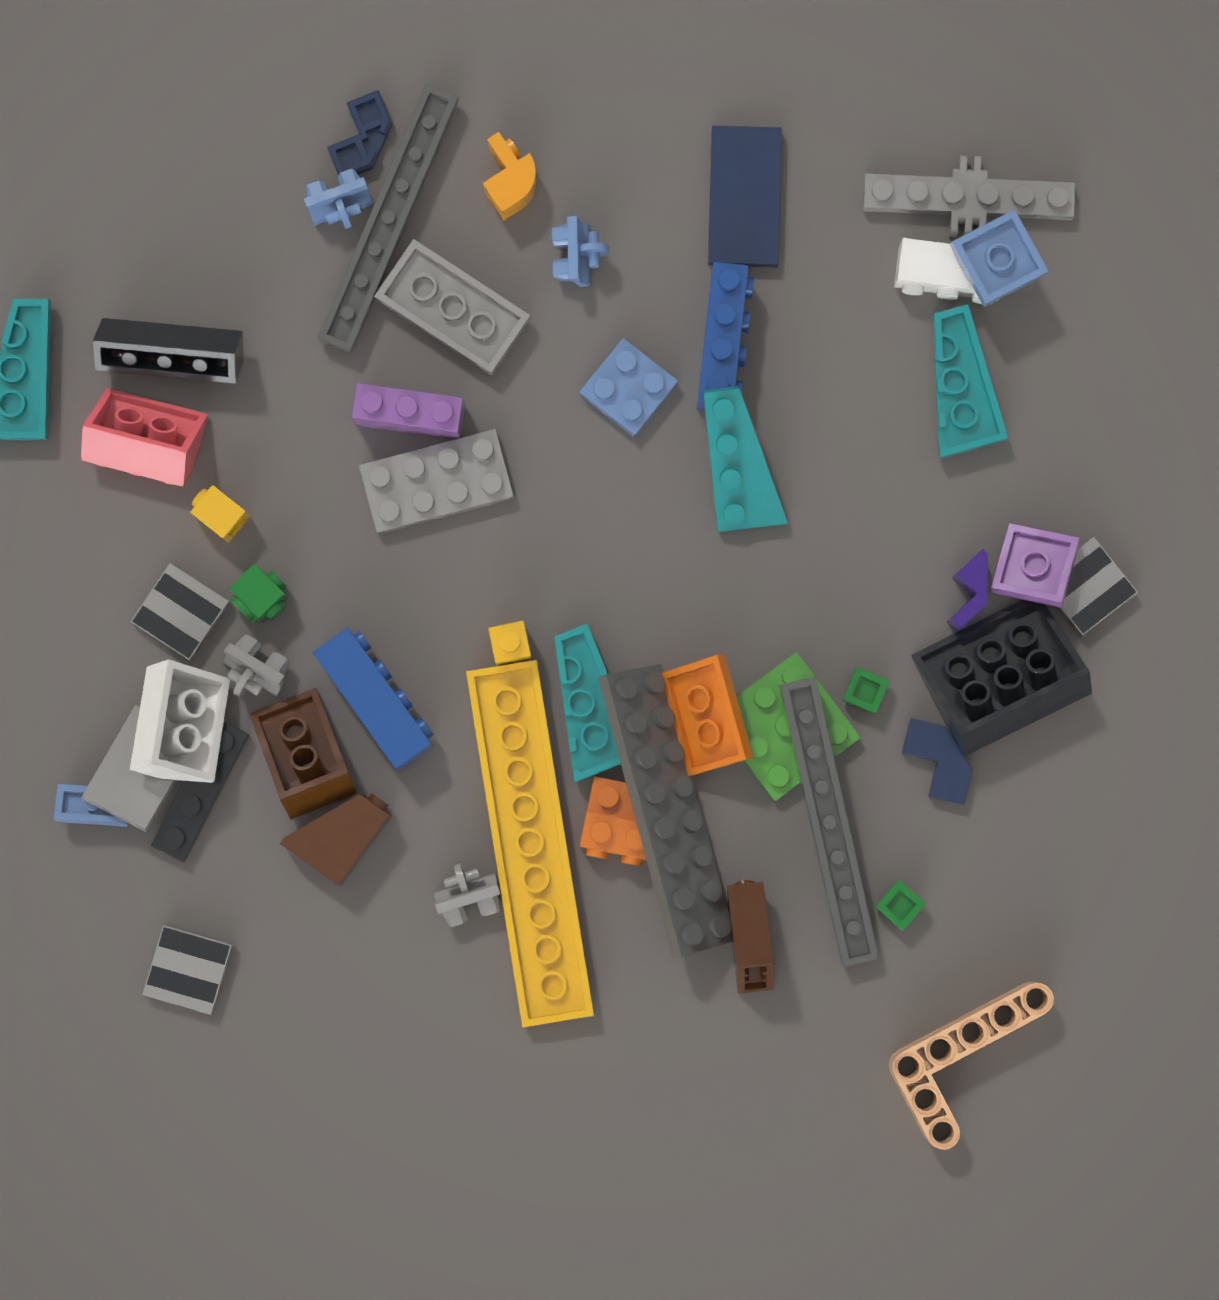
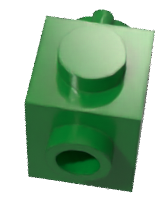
(259, 594)

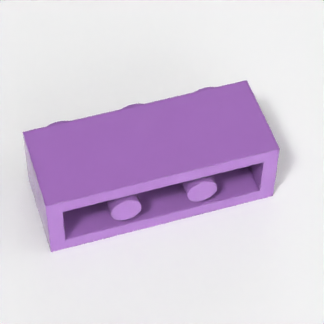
(408, 411)

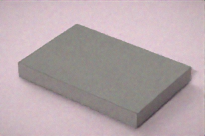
(124, 792)

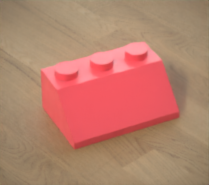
(143, 437)

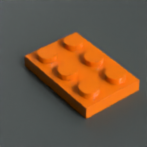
(707, 715)

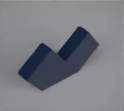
(373, 128)
(951, 770)

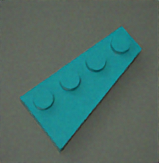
(25, 371)
(964, 391)
(739, 471)
(585, 712)

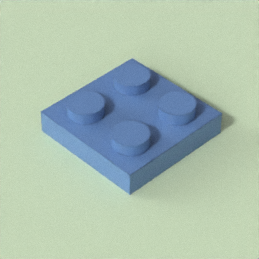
(999, 258)
(628, 387)

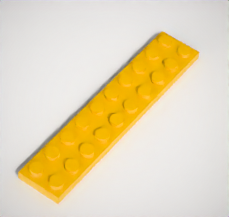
(529, 844)

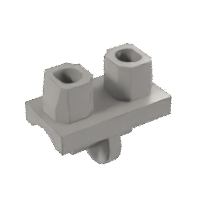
(252, 673)
(464, 890)

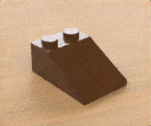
(302, 753)

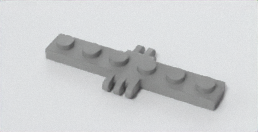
(968, 196)

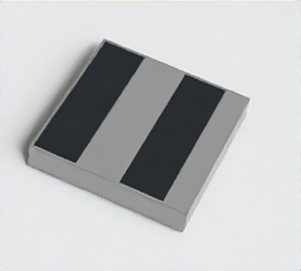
(1094, 588)
(180, 612)
(187, 969)

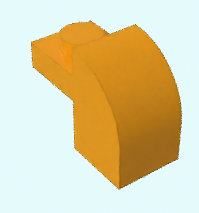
(516, 183)

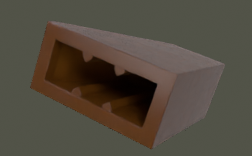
(340, 837)
(750, 937)

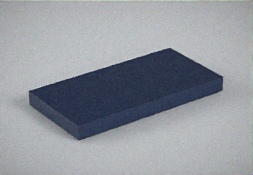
(745, 195)

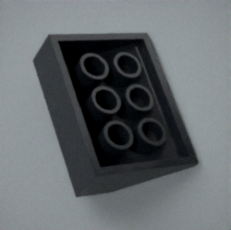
(1002, 674)

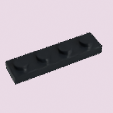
(197, 799)

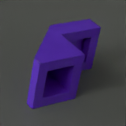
(974, 581)

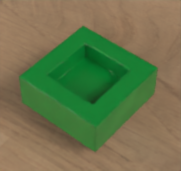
(865, 690)
(900, 905)

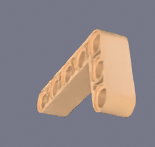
(957, 1049)

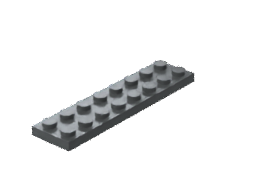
(666, 811)

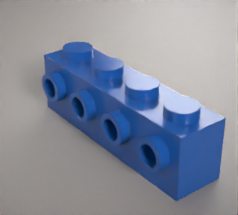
(724, 327)
(373, 698)

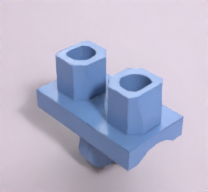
(338, 202)
(582, 251)

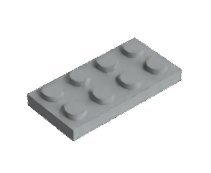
(452, 307)
(436, 481)

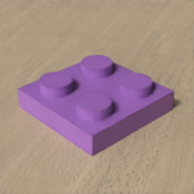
(1035, 565)

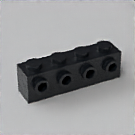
(168, 350)

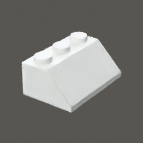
(179, 722)

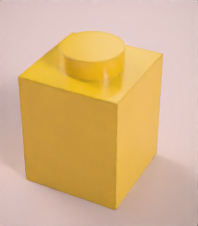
(219, 513)
(510, 643)

